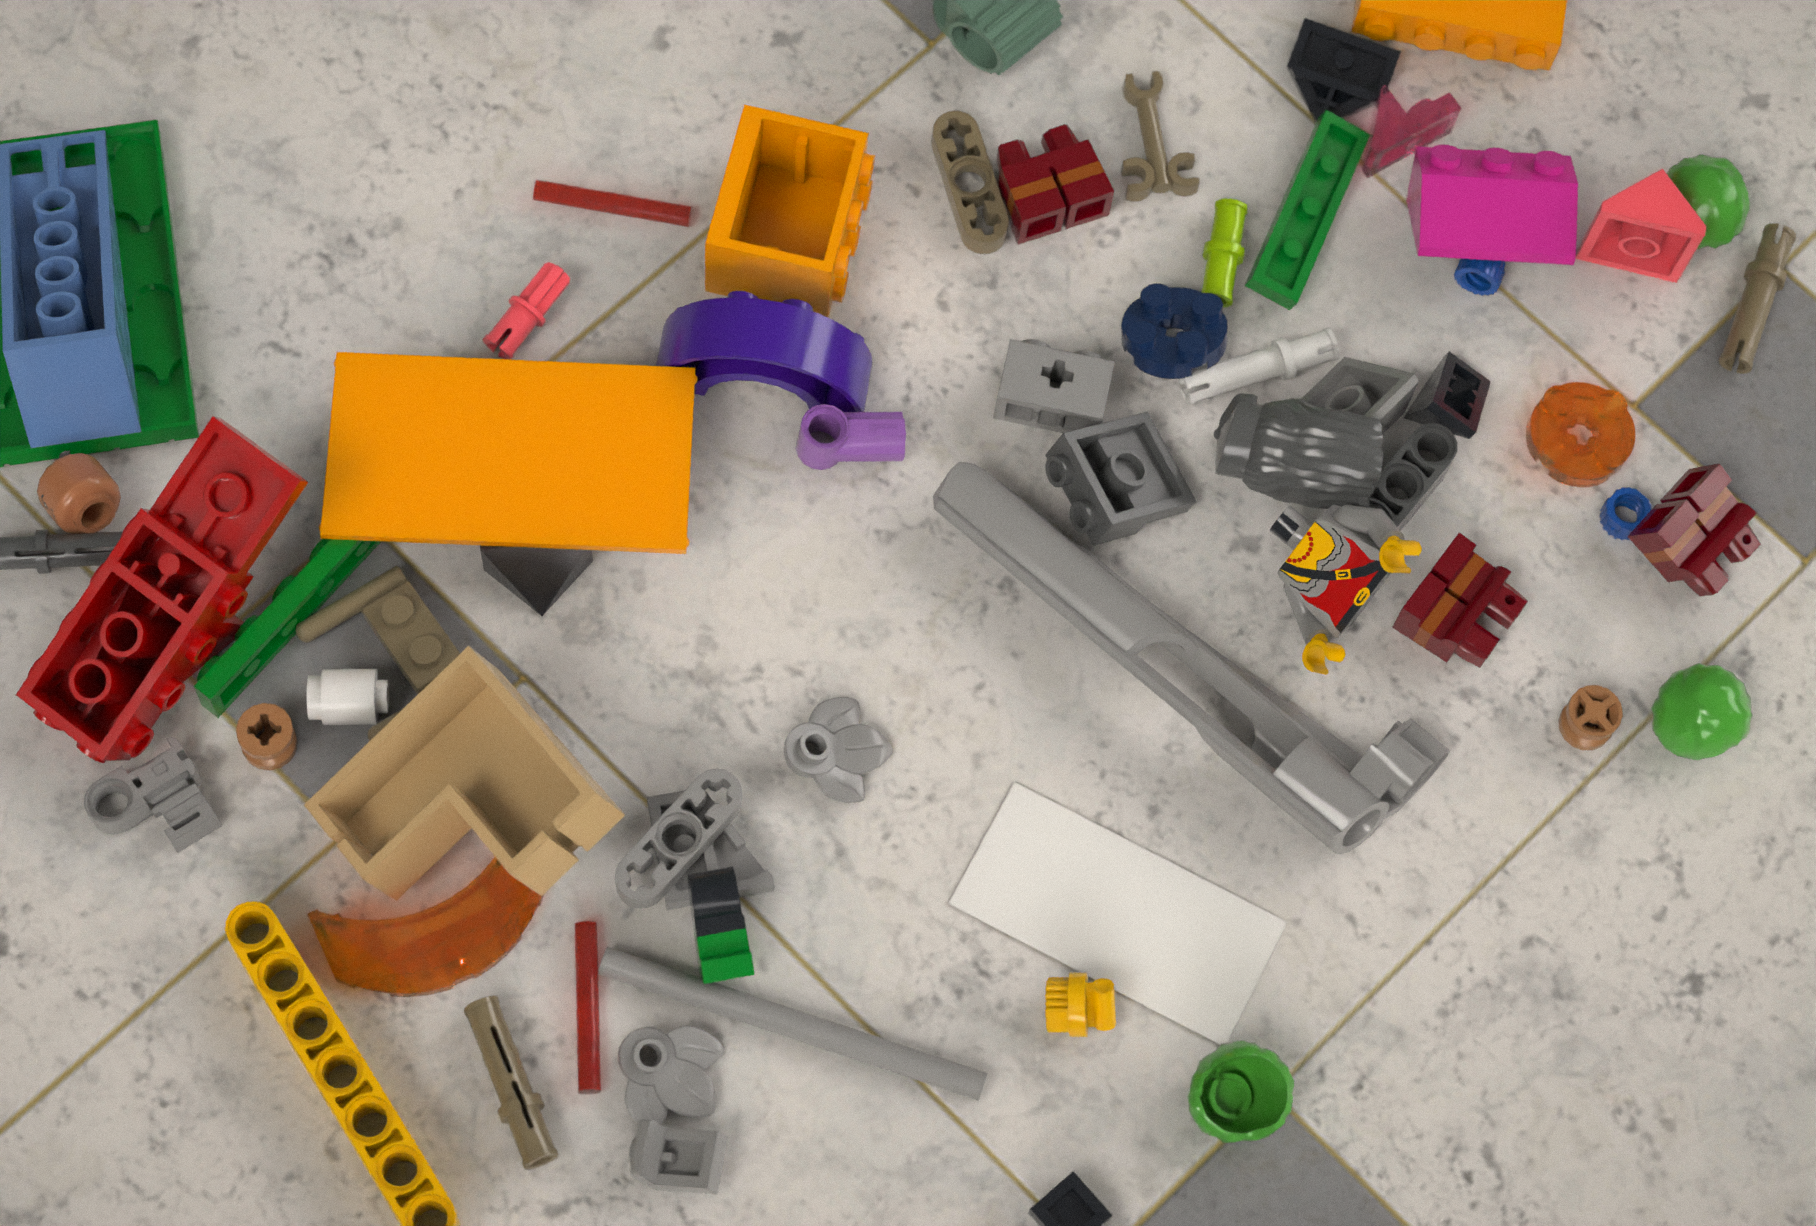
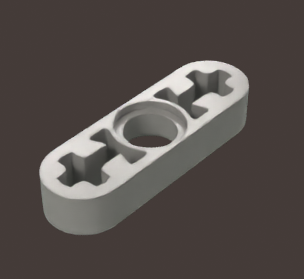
(694, 797)

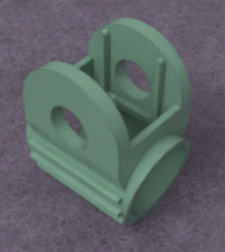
(996, 31)

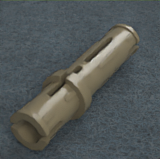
(1763, 279)
(532, 1142)

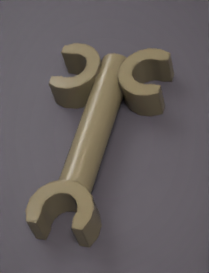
(1155, 172)

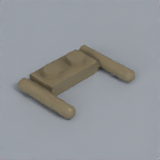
(400, 624)

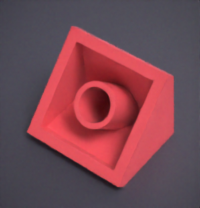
(1645, 230)

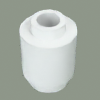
(347, 697)

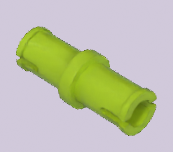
(1224, 249)

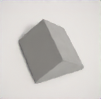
(1365, 390)

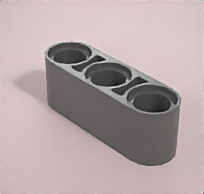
(1413, 473)

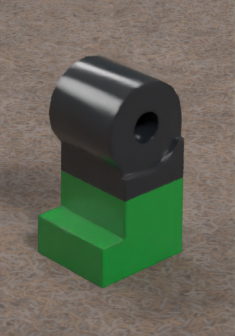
(719, 926)

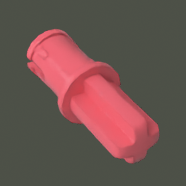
(527, 310)

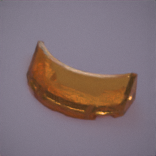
(434, 946)

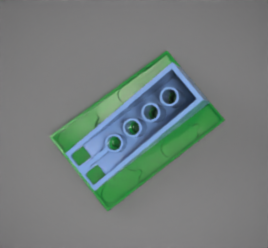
(89, 297)

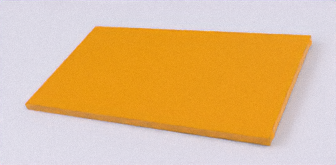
(509, 453)

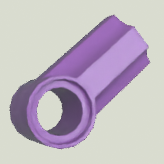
(855, 436)

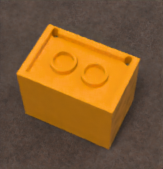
(789, 209)

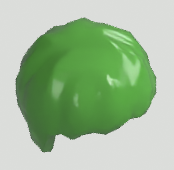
(1716, 195)
(1701, 712)
(1241, 1092)

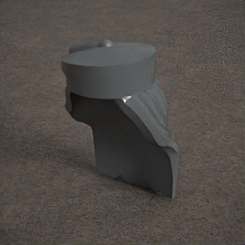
(1300, 451)

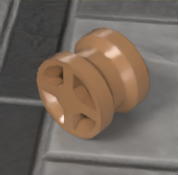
(1598, 707)
(270, 749)

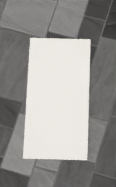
(1119, 913)

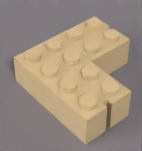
(462, 761)

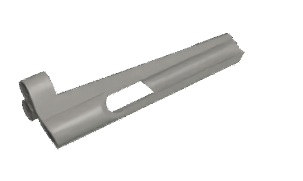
(1291, 757)

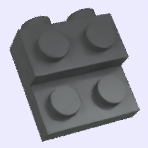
(1117, 477)

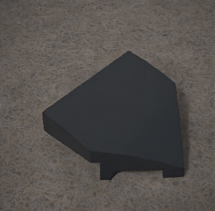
(1339, 70)

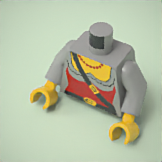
(1337, 571)

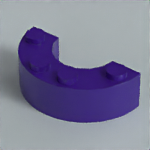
(770, 345)

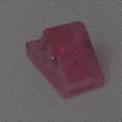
(1398, 133)

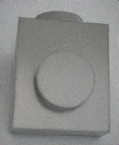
(677, 1158)

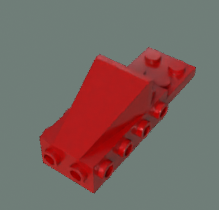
(162, 597)

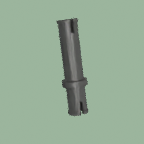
(44, 562)

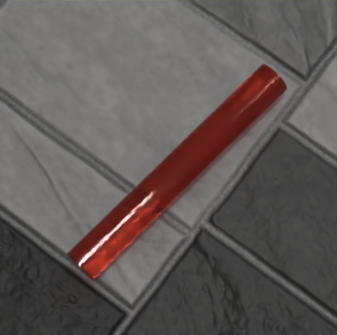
(612, 203)
(587, 1007)

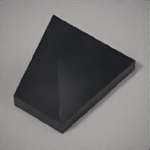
(1451, 397)
(535, 574)

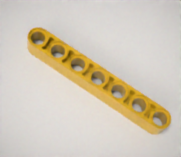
(329, 1051)

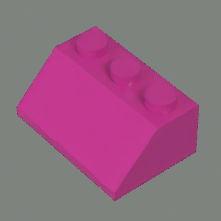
(1493, 205)

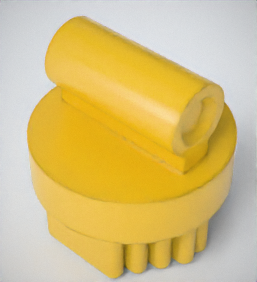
(1078, 1004)

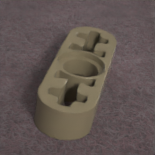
(965, 203)

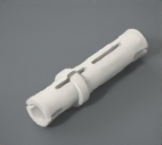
(1279, 359)

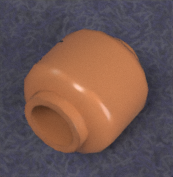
(79, 494)

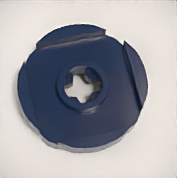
(1178, 308)

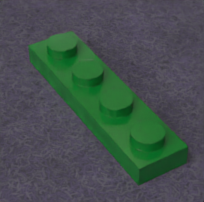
(1307, 210)

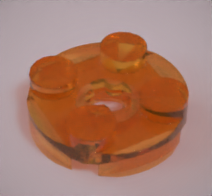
(1598, 410)

